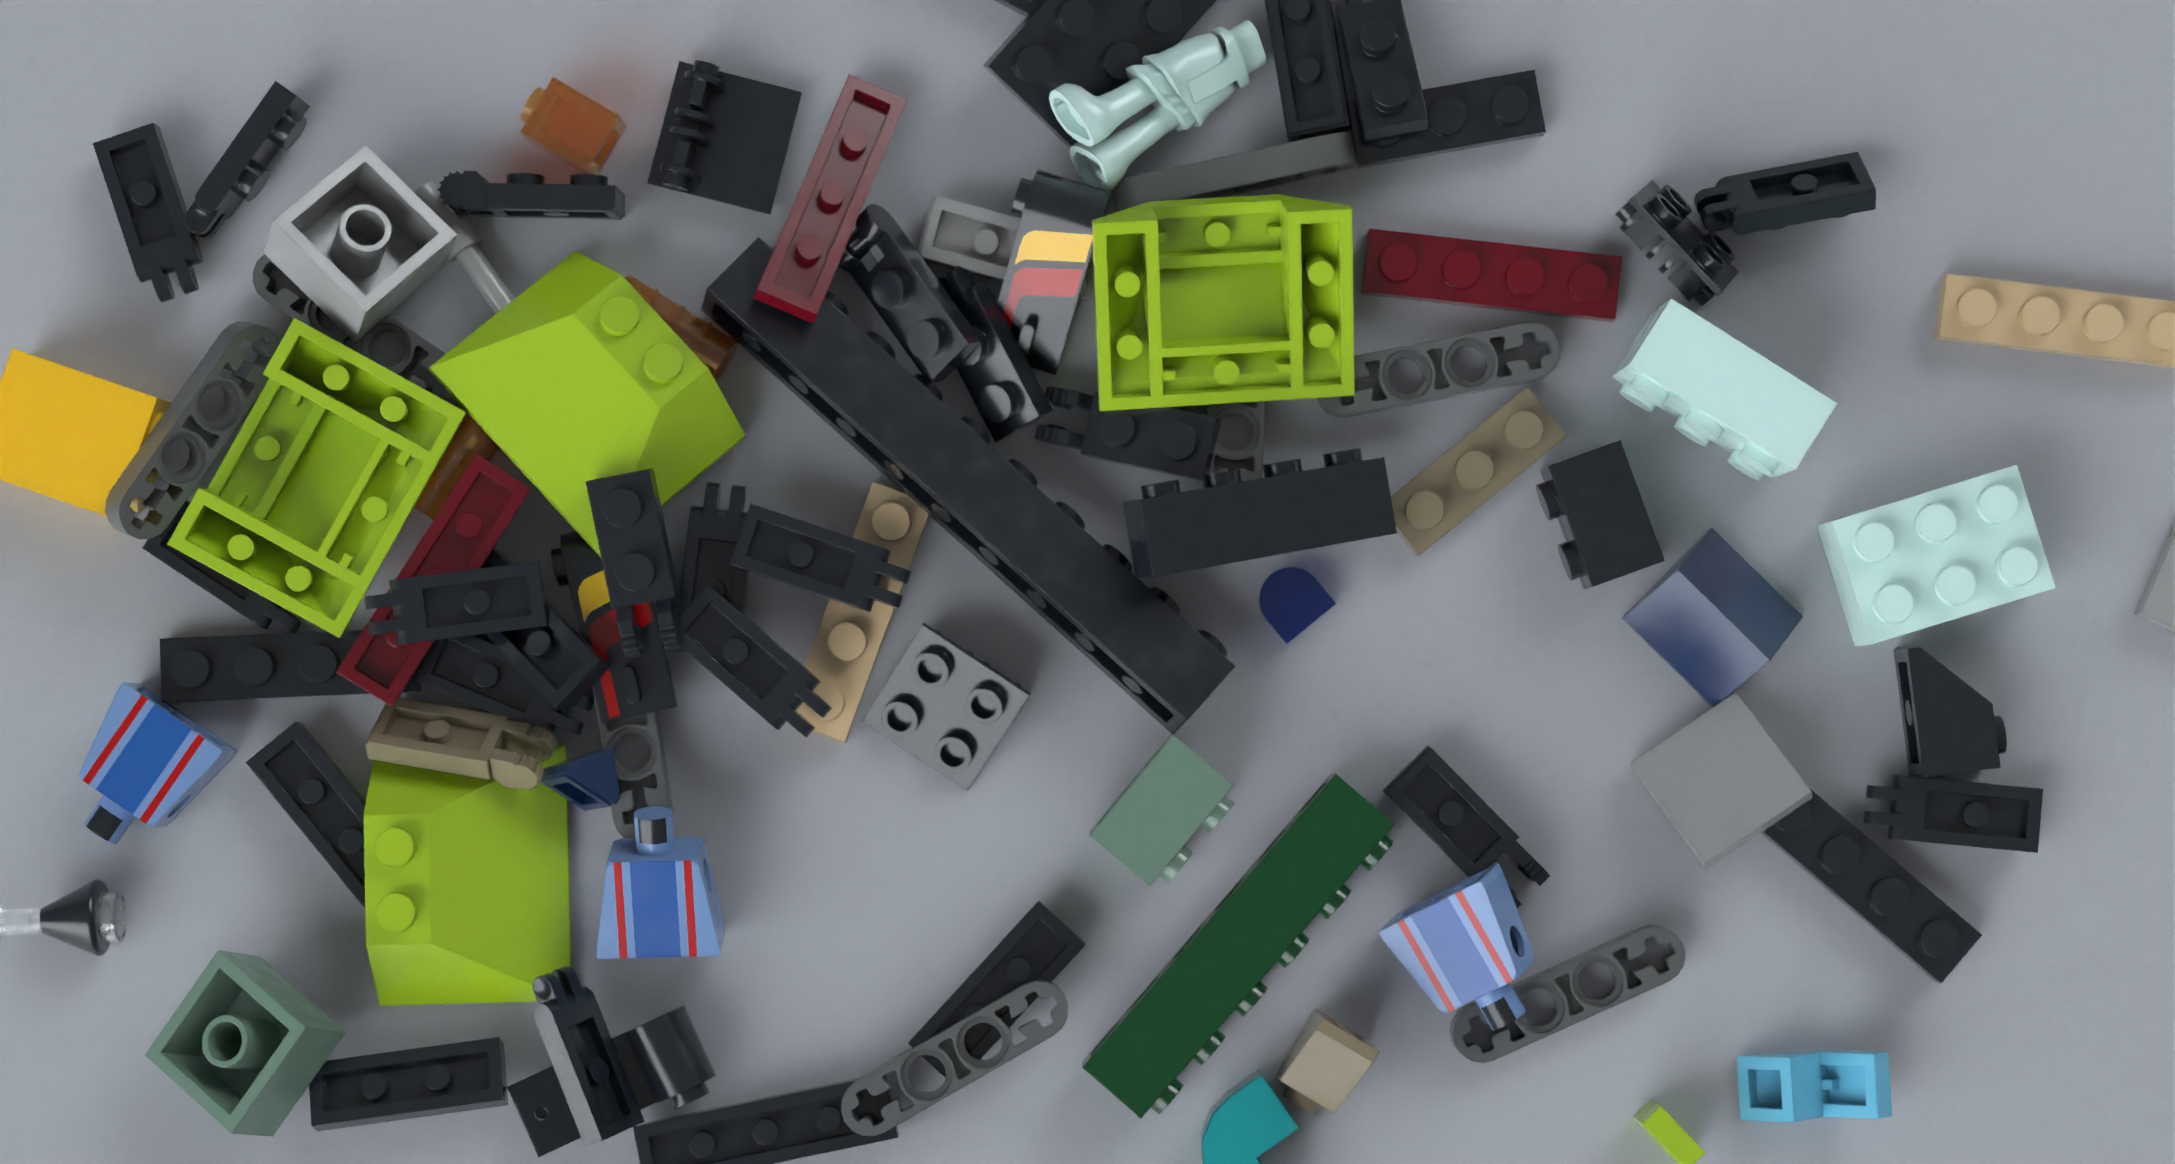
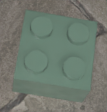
(1162, 812)
(245, 1044)

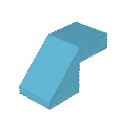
(1814, 1085)

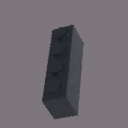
(1258, 516)

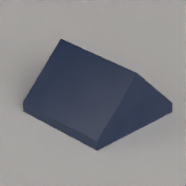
(1713, 618)

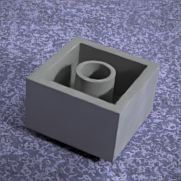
(359, 243)

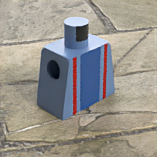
(148, 762)
(659, 894)
(1465, 946)

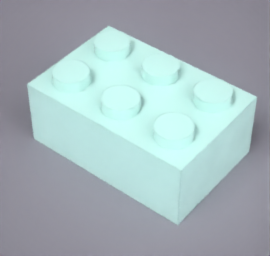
(1722, 392)
(1936, 556)

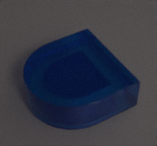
(1292, 601)

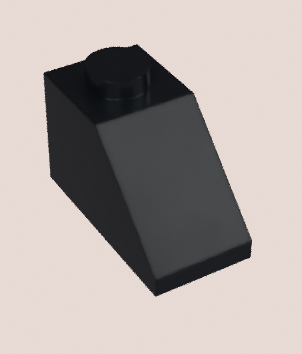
(1945, 719)

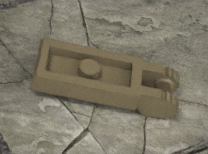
(461, 742)

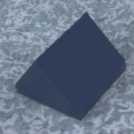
(585, 779)

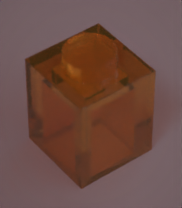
(571, 126)

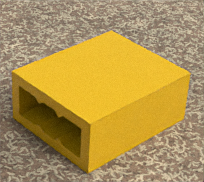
(70, 431)

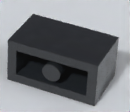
(1599, 516)

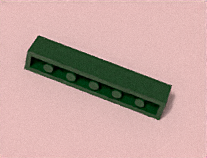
(1238, 945)

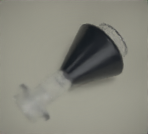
(84, 918)

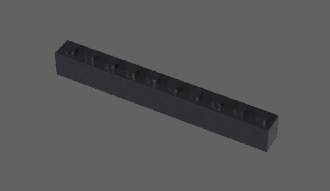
(976, 494)

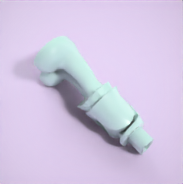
(1180, 82)

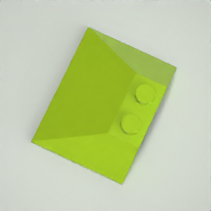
(1223, 302)
(589, 387)
(318, 479)
(464, 886)

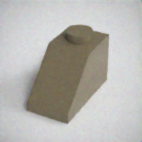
(1325, 1064)

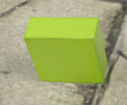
(1668, 1134)

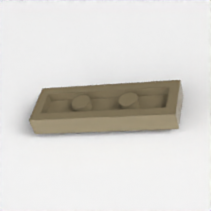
(1474, 470)

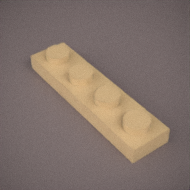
(2056, 320)
(851, 637)

